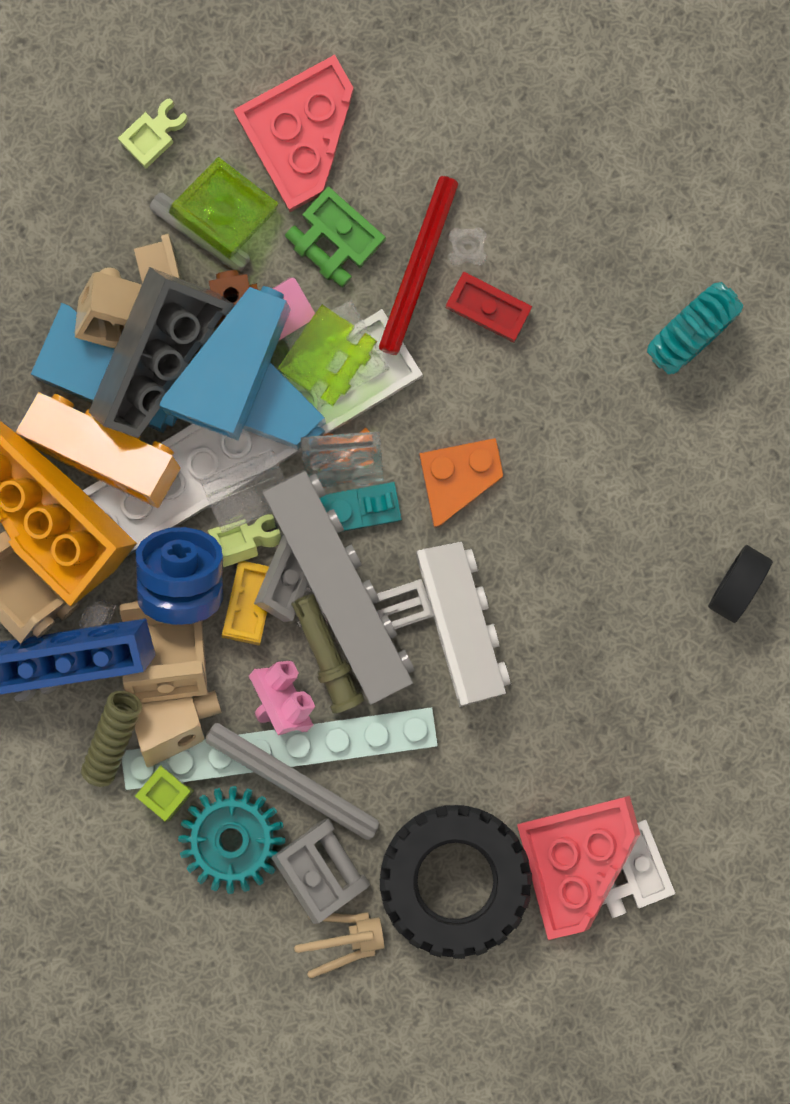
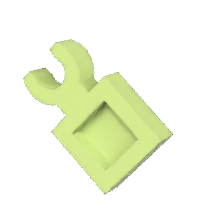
(148, 137)
(243, 540)

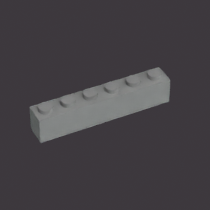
(338, 587)

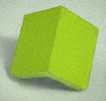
(164, 794)

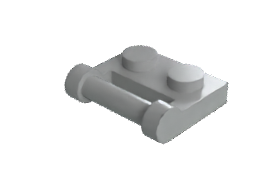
(311, 877)

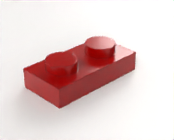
(488, 307)

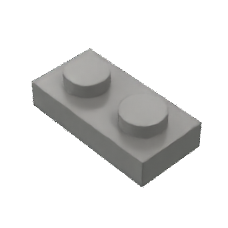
(282, 584)

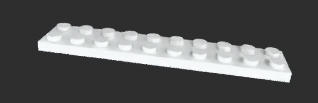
(206, 452)

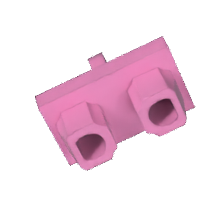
(280, 700)

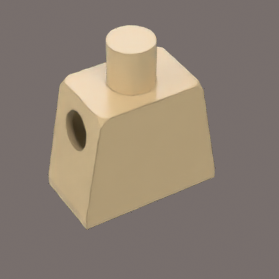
(105, 307)
(173, 725)

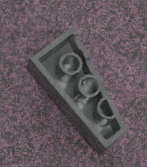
(155, 347)

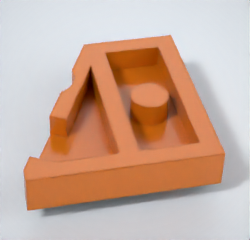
(459, 476)

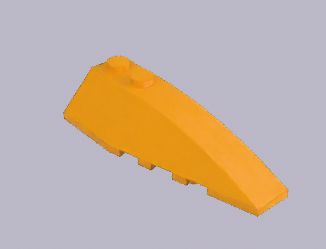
(56, 522)

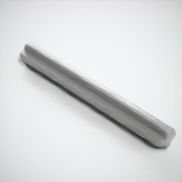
(292, 781)

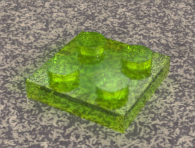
(223, 208)

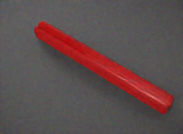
(418, 265)

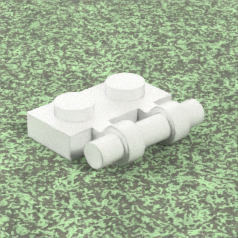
(644, 875)

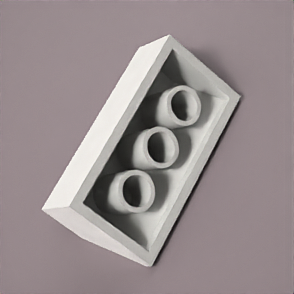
(461, 623)

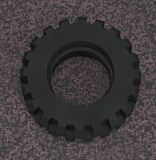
(447, 935)

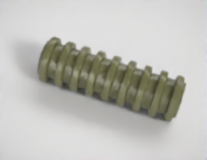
(111, 738)

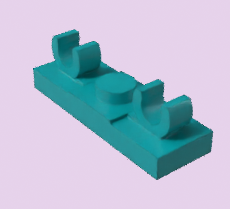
(364, 506)

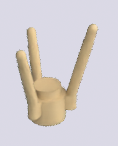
(364, 935)

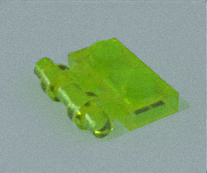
(316, 350)

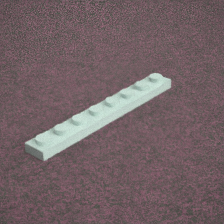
(320, 744)

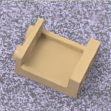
(25, 598)
(178, 664)

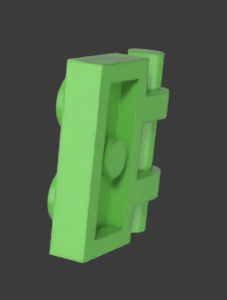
(343, 228)

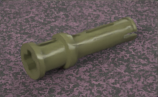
(333, 670)

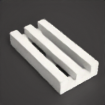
(422, 599)

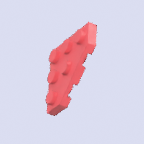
(299, 129)
(577, 861)

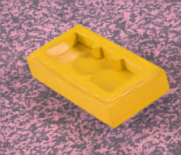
(244, 618)

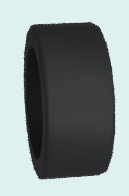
(740, 584)

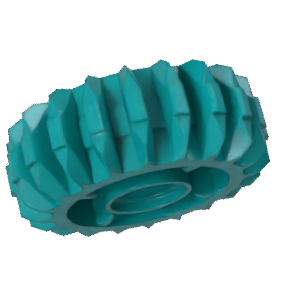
(695, 328)
(208, 847)

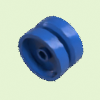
(179, 575)

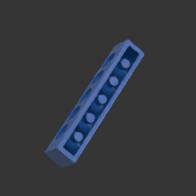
(75, 656)

